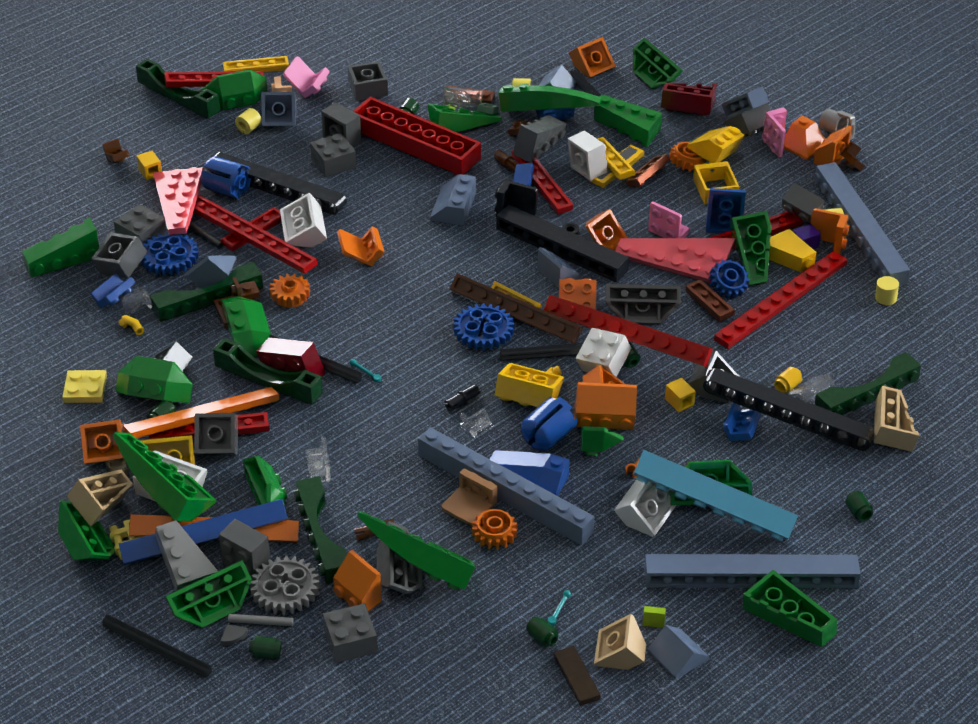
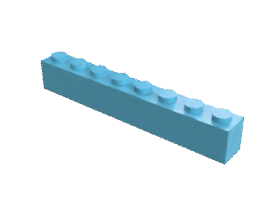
(715, 495)

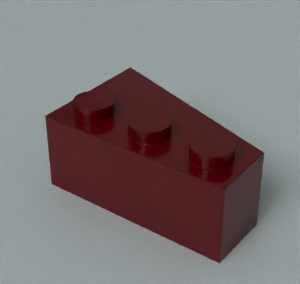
(689, 98)
(290, 356)

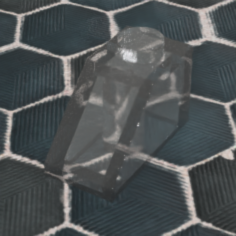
(462, 97)

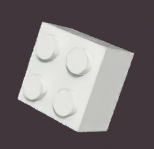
(587, 155)
(603, 348)

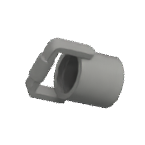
(834, 121)

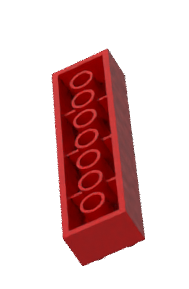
(418, 136)

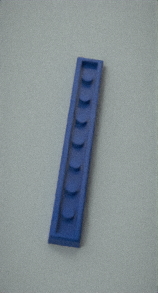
(206, 530)

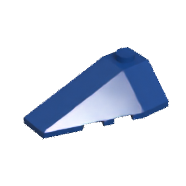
(540, 468)

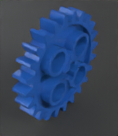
(169, 253)
(495, 330)

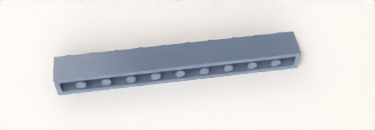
(862, 224)
(511, 487)
(748, 569)

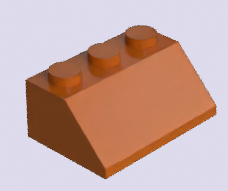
(605, 405)

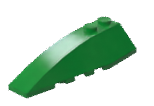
(543, 97)
(173, 492)
(429, 557)

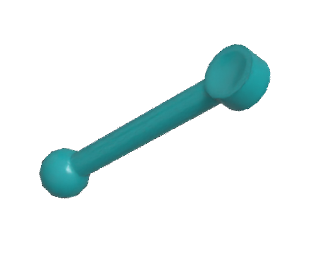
(376, 377)
(552, 619)

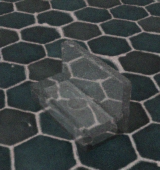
(809, 389)
(318, 462)

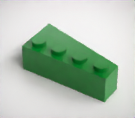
(628, 118)
(789, 608)

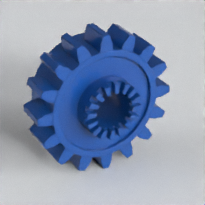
(729, 278)

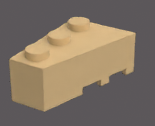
(892, 422)
(99, 494)

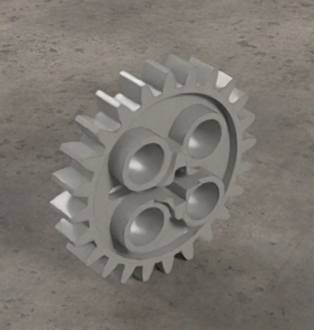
(284, 585)

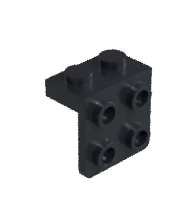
(516, 195)

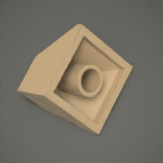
(620, 645)

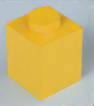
(148, 164)
(680, 394)

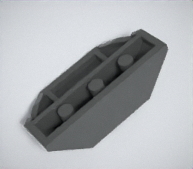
(643, 302)
(397, 571)

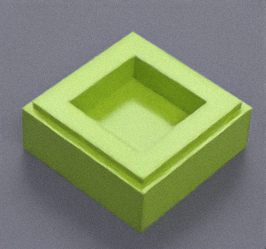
(654, 616)

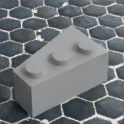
(182, 556)

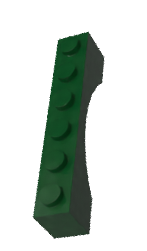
(203, 102)
(174, 303)
(235, 359)
(901, 371)
(311, 497)

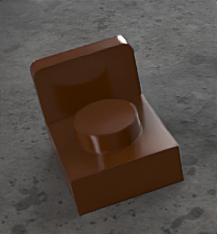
(247, 290)

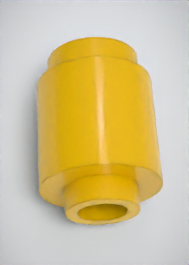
(788, 380)

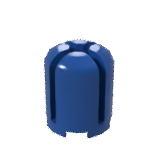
(230, 187)
(548, 424)

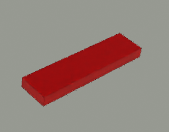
(264, 221)

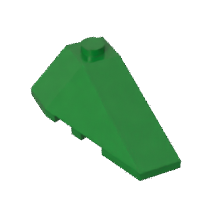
(460, 119)
(753, 244)

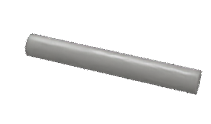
(263, 620)

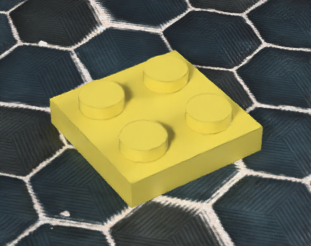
(84, 386)

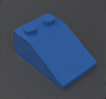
(722, 207)

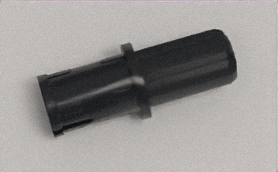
(462, 397)

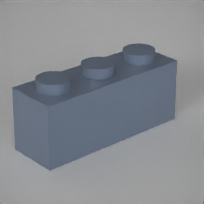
(745, 102)

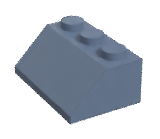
(455, 200)

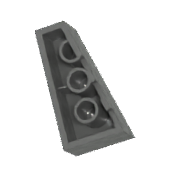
(538, 137)

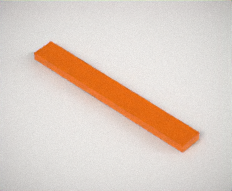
(187, 416)
(146, 524)

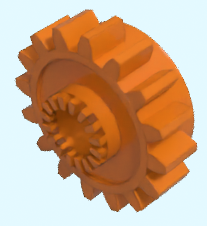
(685, 157)
(290, 290)
(494, 528)

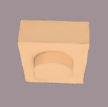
(277, 87)

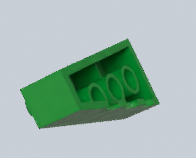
(62, 250)

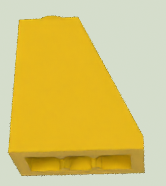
(791, 251)

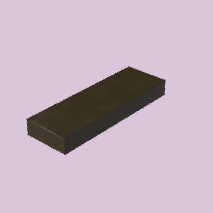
(577, 675)

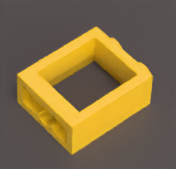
(721, 171)

